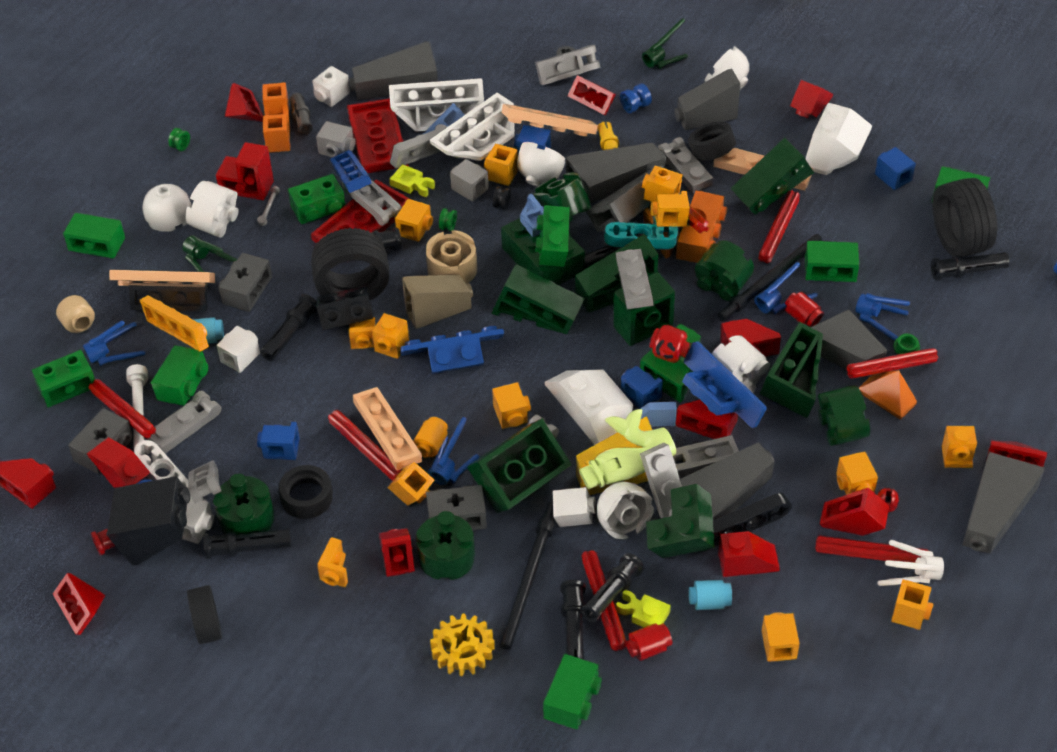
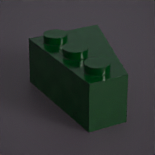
(772, 177)
(603, 278)
(538, 300)
(796, 371)

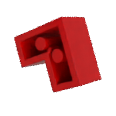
(248, 173)

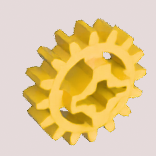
(464, 647)

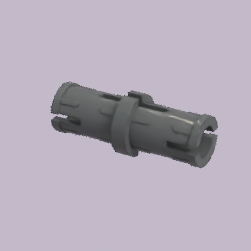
(300, 113)

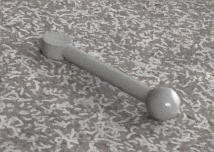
(262, 220)

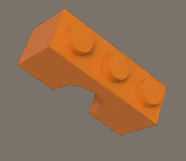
(276, 119)
(692, 244)

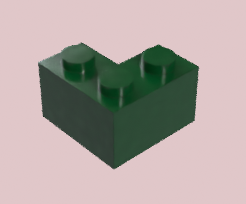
(688, 527)

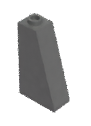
(403, 67)
(612, 169)
(620, 205)
(734, 478)
(1000, 499)

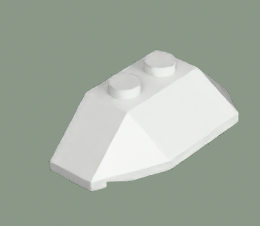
(424, 103)
(477, 131)
(837, 139)
(589, 400)

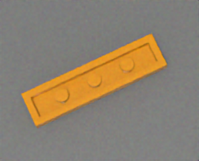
(175, 323)

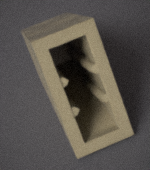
(435, 297)

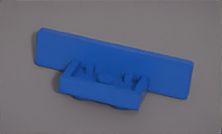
(453, 352)
(719, 387)

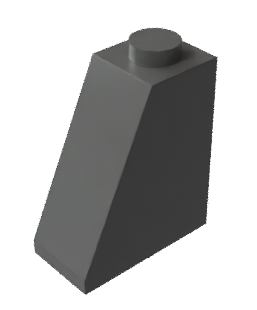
(710, 101)
(848, 340)

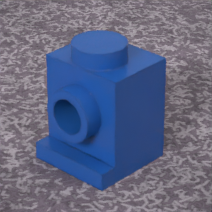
(640, 386)
(279, 441)

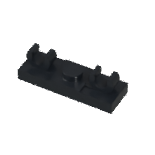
(177, 296)

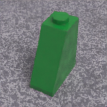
(670, 373)

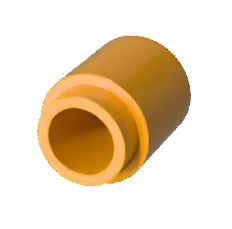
(431, 436)

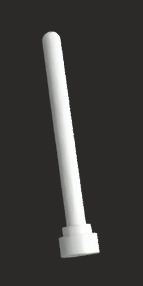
(137, 377)

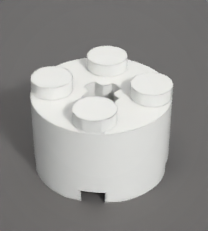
(212, 208)
(742, 361)

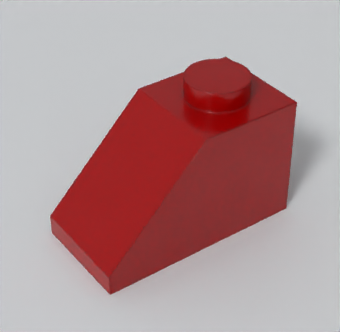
(810, 99)
(761, 337)
(698, 419)
(118, 463)
(27, 480)
(855, 513)
(397, 552)
(746, 554)

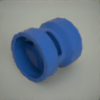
(635, 98)

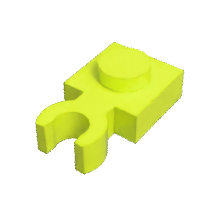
(409, 179)
(643, 611)

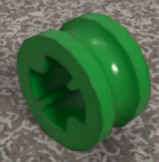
(179, 139)
(447, 219)

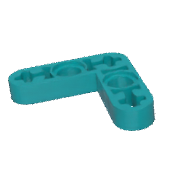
(653, 233)

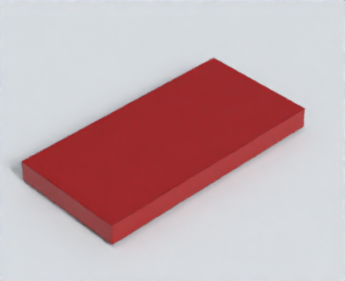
(375, 133)
(356, 216)

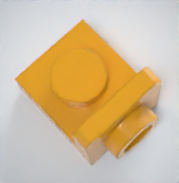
(361, 334)
(331, 564)

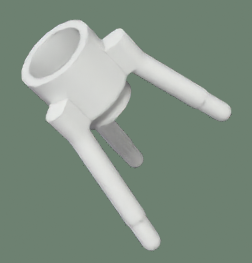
(927, 566)

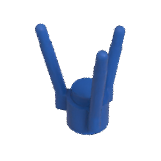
(770, 298)
(870, 305)
(97, 347)
(443, 467)

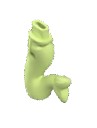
(624, 463)

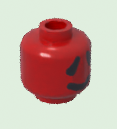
(669, 343)

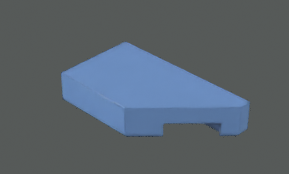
(450, 116)
(529, 215)
(660, 413)

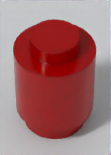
(803, 309)
(649, 641)

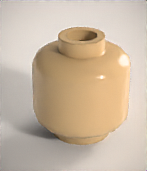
(75, 314)

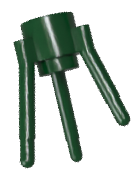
(655, 54)
(199, 249)

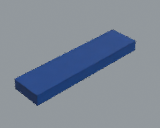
(350, 171)

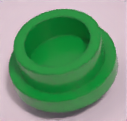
(905, 344)

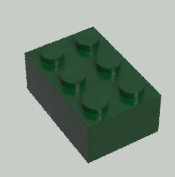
(521, 248)
(519, 466)

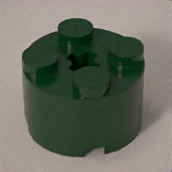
(564, 193)
(723, 269)
(844, 415)
(244, 505)
(445, 546)

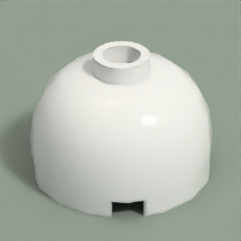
(732, 59)
(539, 164)
(165, 207)
(623, 509)

